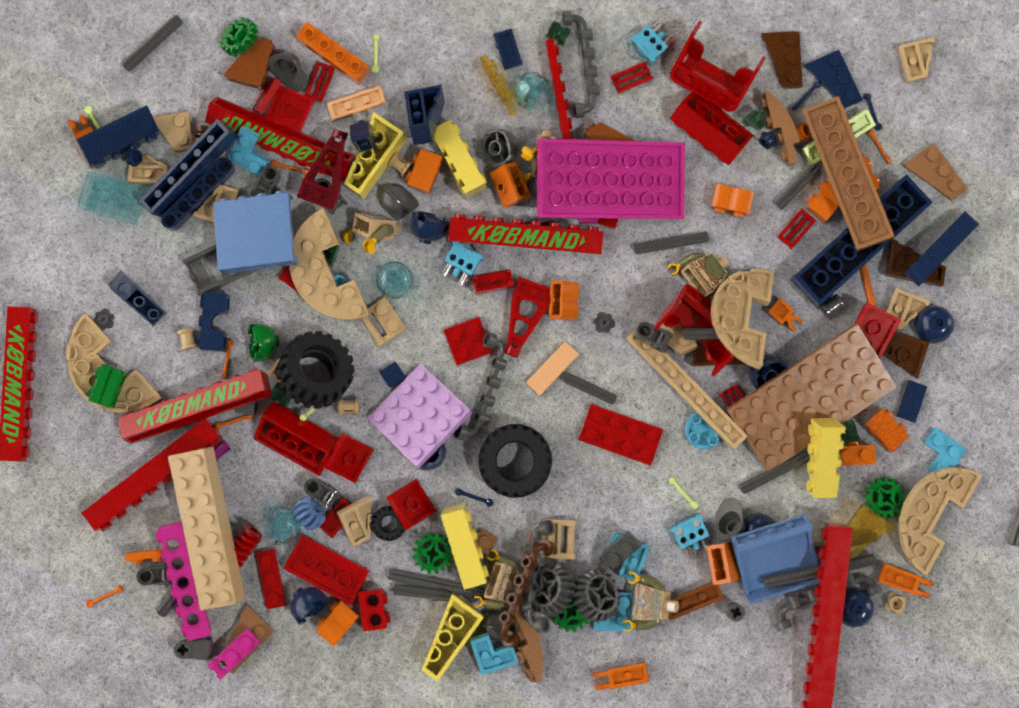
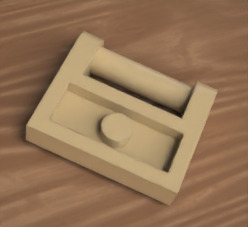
(387, 318)
(556, 539)

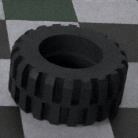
(299, 385)
(515, 434)

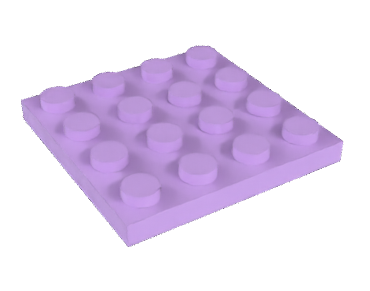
(419, 415)

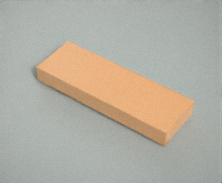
(356, 103)
(552, 368)

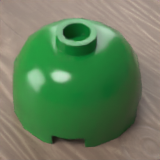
(262, 342)

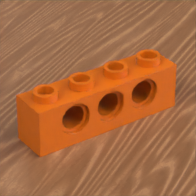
(333, 53)

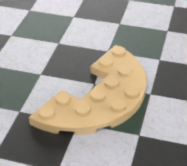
(314, 277)
(732, 313)
(83, 360)
(924, 508)

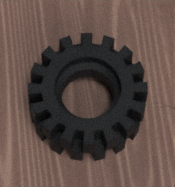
(380, 531)

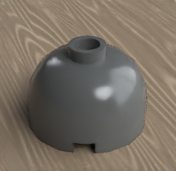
(498, 147)

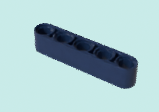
(189, 196)
(941, 248)

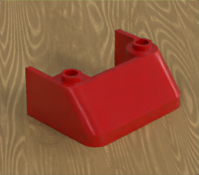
(709, 80)
(693, 310)

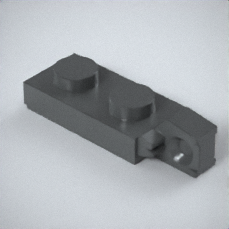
(618, 551)

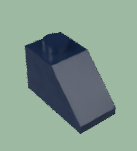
(362, 136)

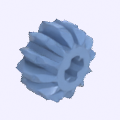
(309, 513)

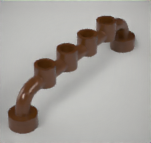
(508, 618)

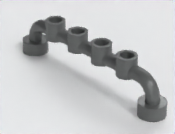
(587, 53)
(492, 381)
(795, 601)
(540, 624)

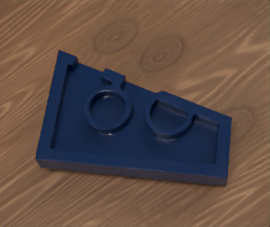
(836, 78)

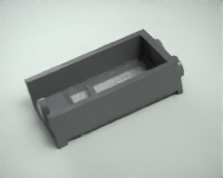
(205, 271)

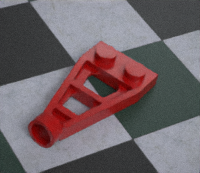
(535, 294)

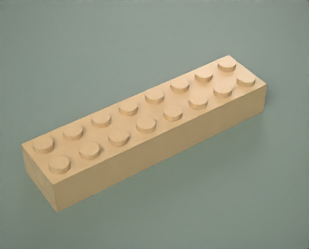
(206, 528)

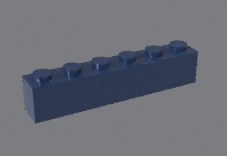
(189, 168)

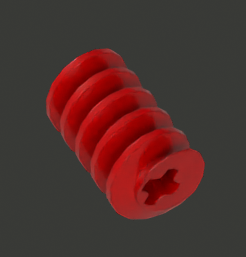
(246, 542)

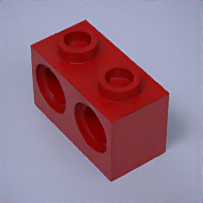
(368, 609)

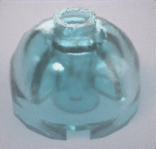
(528, 89)
(394, 280)
(283, 526)

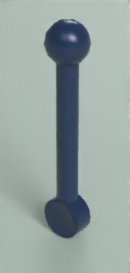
(816, 84)
(867, 96)
(489, 502)

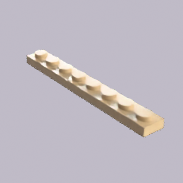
(690, 391)

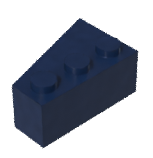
(424, 112)

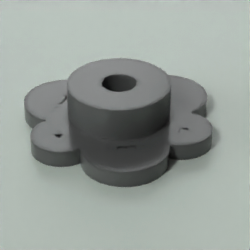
(107, 323)
(600, 327)

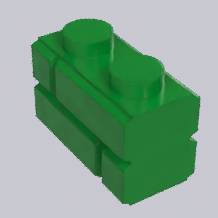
(107, 386)

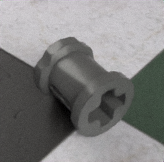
(832, 306)
(733, 605)

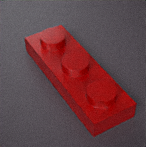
(271, 579)

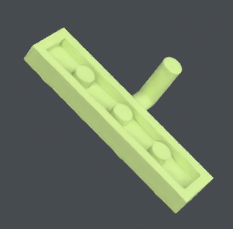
(859, 123)

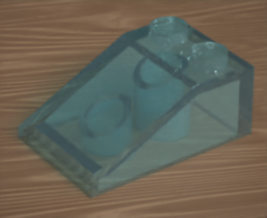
(111, 198)

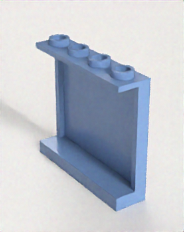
(254, 232)
(774, 551)

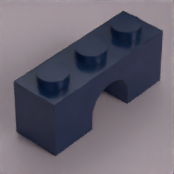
(213, 305)

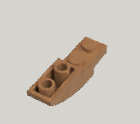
(780, 120)
(530, 649)

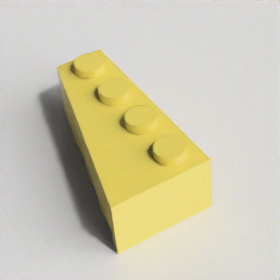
(459, 160)
(372, 163)
(824, 457)
(464, 545)
(453, 632)

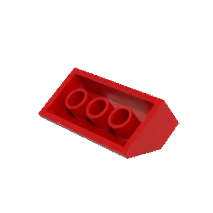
(711, 127)
(295, 439)

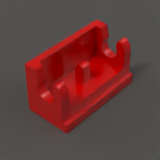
(493, 281)

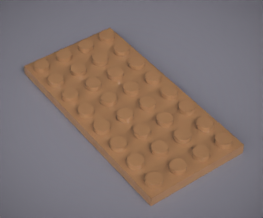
(826, 383)

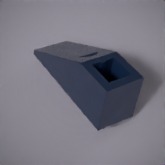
(136, 298)

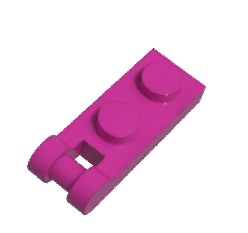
(234, 653)

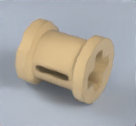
(400, 164)
(187, 339)
(349, 406)

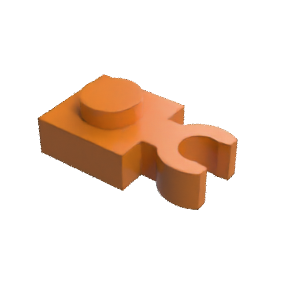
(782, 313)

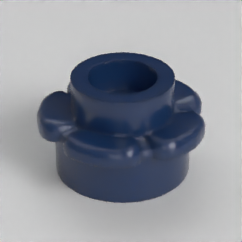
(769, 138)
(137, 157)

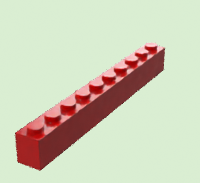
(827, 615)

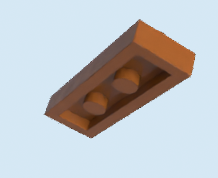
(696, 599)

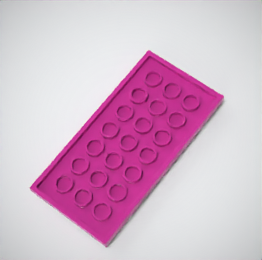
(610, 179)

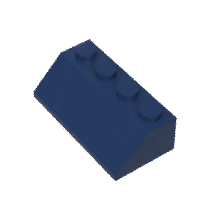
(118, 136)

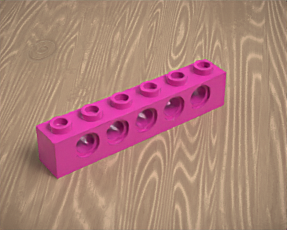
(201, 627)

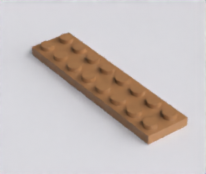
(848, 173)

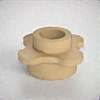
(901, 600)

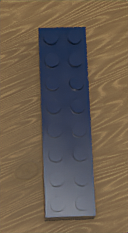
(842, 260)

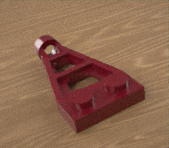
(316, 193)

